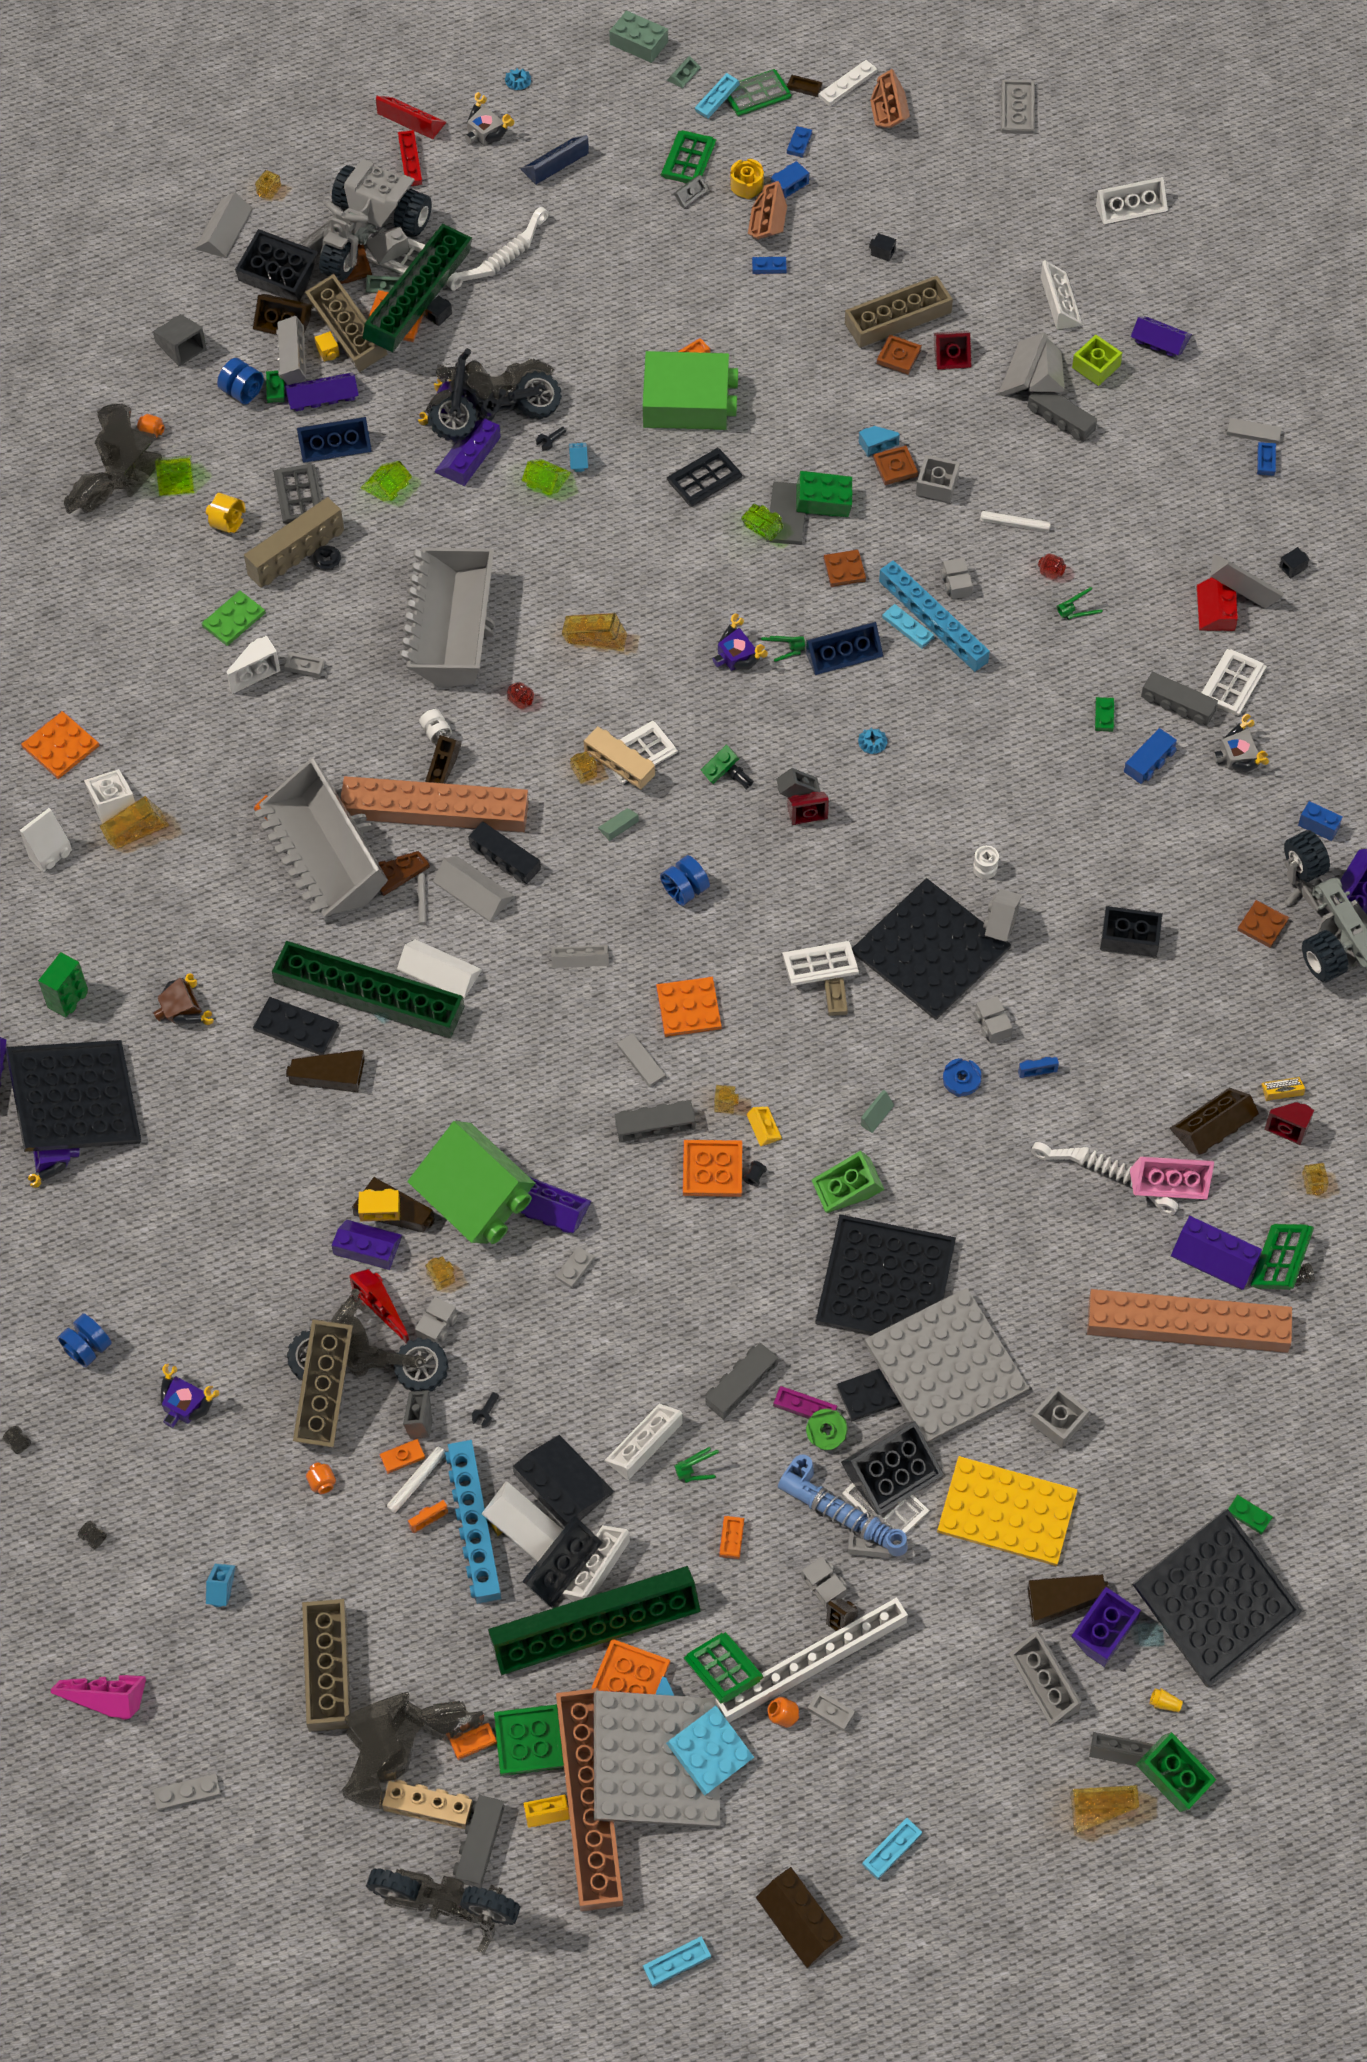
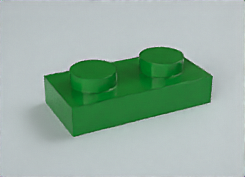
(274, 387)
(1104, 714)
(720, 764)
(1250, 1514)

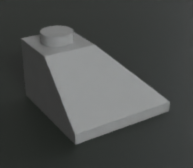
(388, 245)

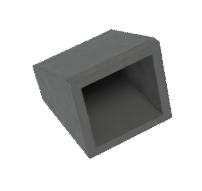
(180, 339)

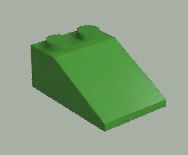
(848, 1183)

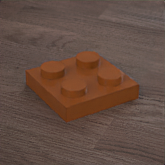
(899, 354)
(895, 465)
(844, 568)
(1263, 923)

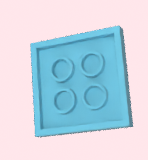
(710, 1750)

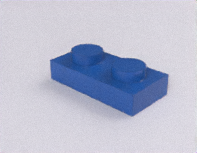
(799, 141)
(768, 265)
(1266, 458)
(1038, 1067)

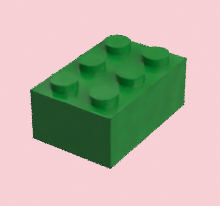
(824, 494)
(63, 985)
(1175, 1772)

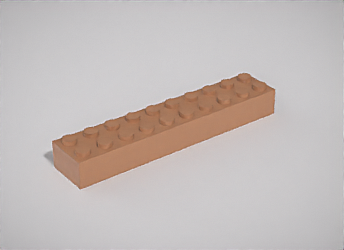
(435, 803)
(1189, 1320)
(592, 1840)

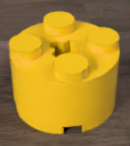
(747, 178)
(225, 513)

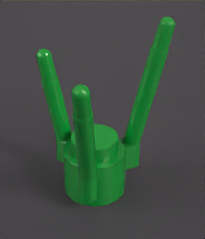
(1066, 608)
(796, 644)
(684, 1468)

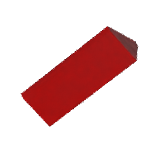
(409, 116)

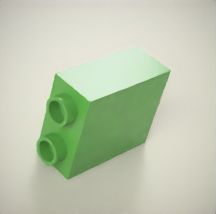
(688, 390)
(472, 1183)

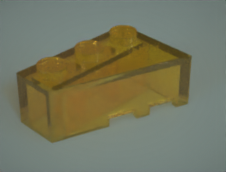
(595, 631)
(134, 823)
(1102, 1804)

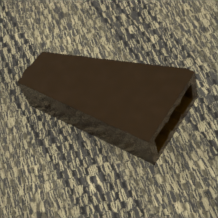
(328, 1071)
(412, 1213)
(1062, 1596)

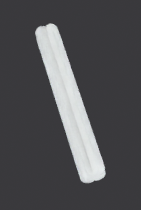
(1015, 521)
(416, 1479)

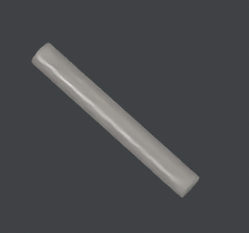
(421, 899)

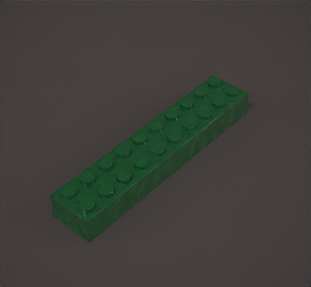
(417, 288)
(368, 989)
(594, 1620)

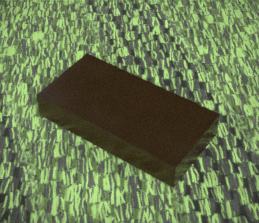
(804, 85)

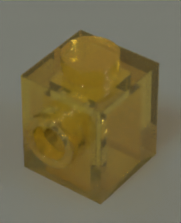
(268, 184)
(583, 766)
(725, 1099)
(1315, 1179)
(440, 1272)

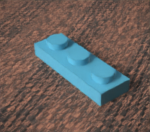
(717, 96)
(908, 626)
(892, 1848)
(677, 1961)

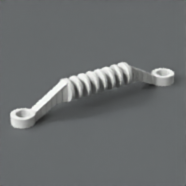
(503, 255)
(1082, 1155)

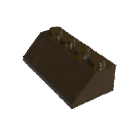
(1215, 1120)
(799, 1918)

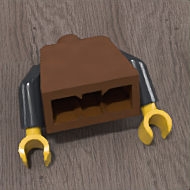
(180, 1003)

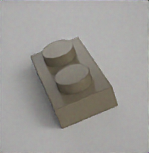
(835, 997)

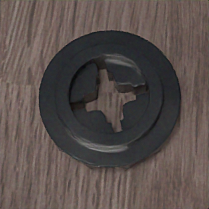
(326, 551)

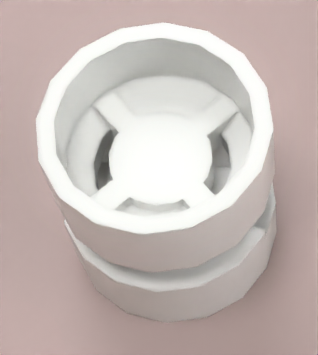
(435, 725)
(985, 862)

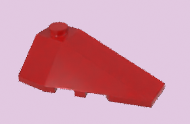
(377, 1299)

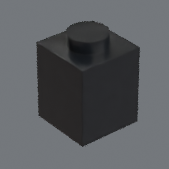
(883, 247)
(438, 310)
(1294, 562)

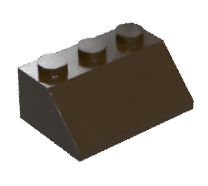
(274, 309)

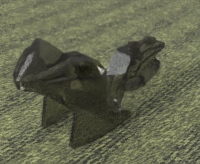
(122, 455)
(386, 1737)

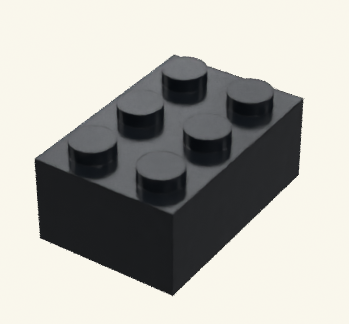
(1131, 931)

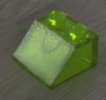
(175, 475)
(545, 476)
(387, 481)

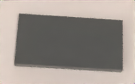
(784, 503)

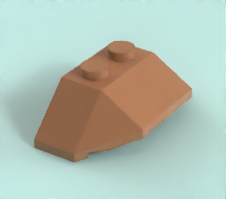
(889, 101)
(768, 212)

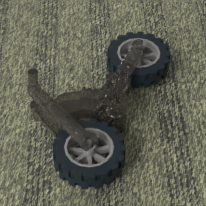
(372, 1357)
(447, 1899)

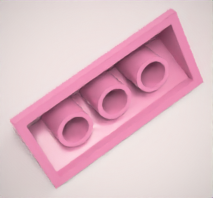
(1171, 1177)

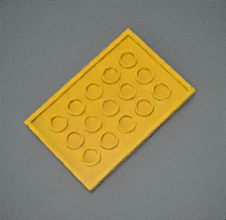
(1007, 1511)

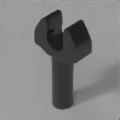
(548, 439)
(485, 1411)

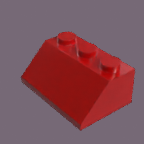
(1216, 606)

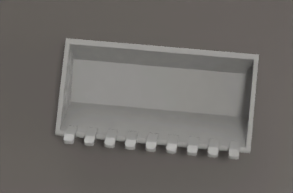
(448, 614)
(322, 842)

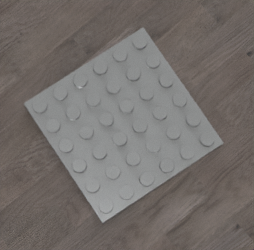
(946, 1365)
(637, 1771)

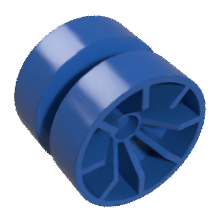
(240, 380)
(685, 880)
(80, 1343)

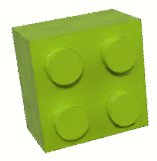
(1097, 360)

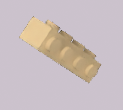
(619, 757)
(427, 1804)

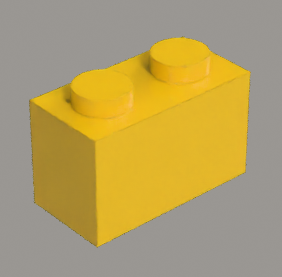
(379, 1205)

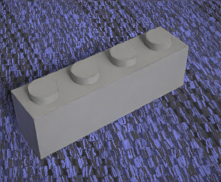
(291, 350)

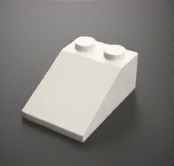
(253, 665)
(109, 794)
(45, 841)

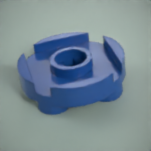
(963, 1067)

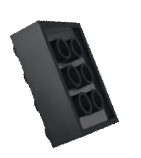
(277, 265)
(893, 1467)
(562, 1480)

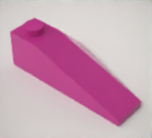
(111, 1698)

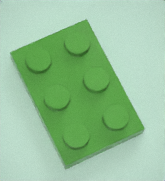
(233, 618)

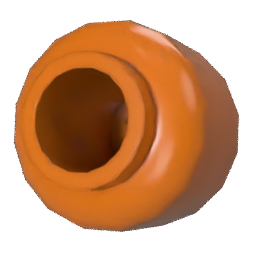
(151, 424)
(320, 1478)
(783, 1712)

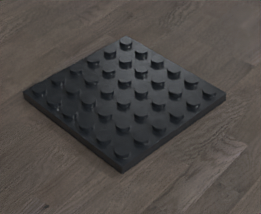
(930, 948)
(73, 1095)
(882, 1274)
(1216, 1597)

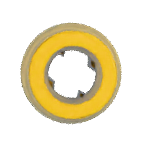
(1163, 1700)

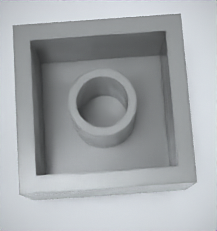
(937, 478)
(1002, 914)
(1059, 1417)

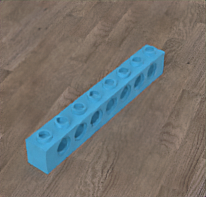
(934, 616)
(490, 1589)

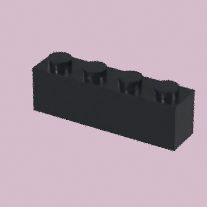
(504, 852)

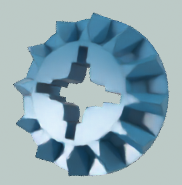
(520, 83)
(867, 745)

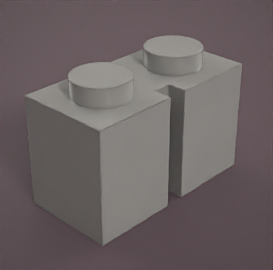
(957, 583)
(995, 1025)
(437, 1322)
(820, 1577)

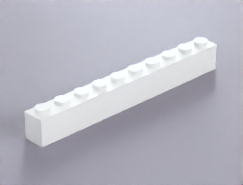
(816, 1658)

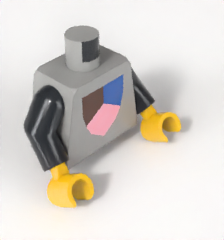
(484, 124)
(1239, 749)

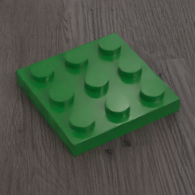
(528, 1740)

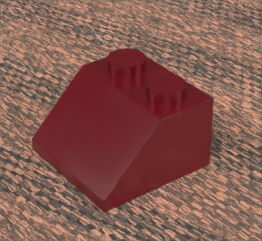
(952, 349)
(808, 807)
(1290, 1121)

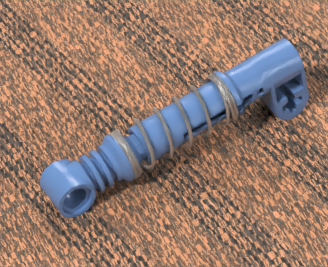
(820, 1500)

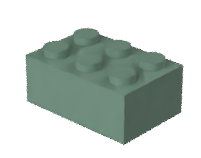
(638, 36)

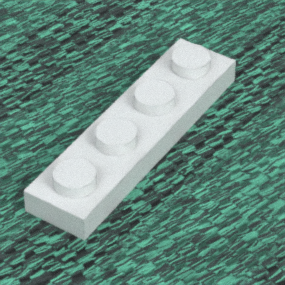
(847, 83)

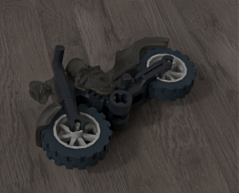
(514, 389)

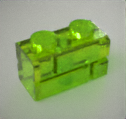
(762, 521)

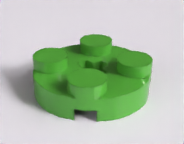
(821, 1439)

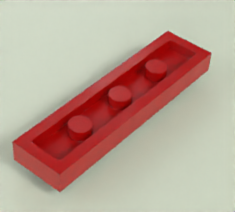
(410, 156)

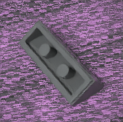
(1118, 1749)

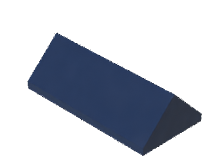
(557, 159)
(334, 439)
(844, 648)

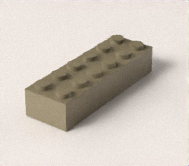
(898, 311)
(344, 322)
(294, 542)
(323, 1383)
(326, 1664)

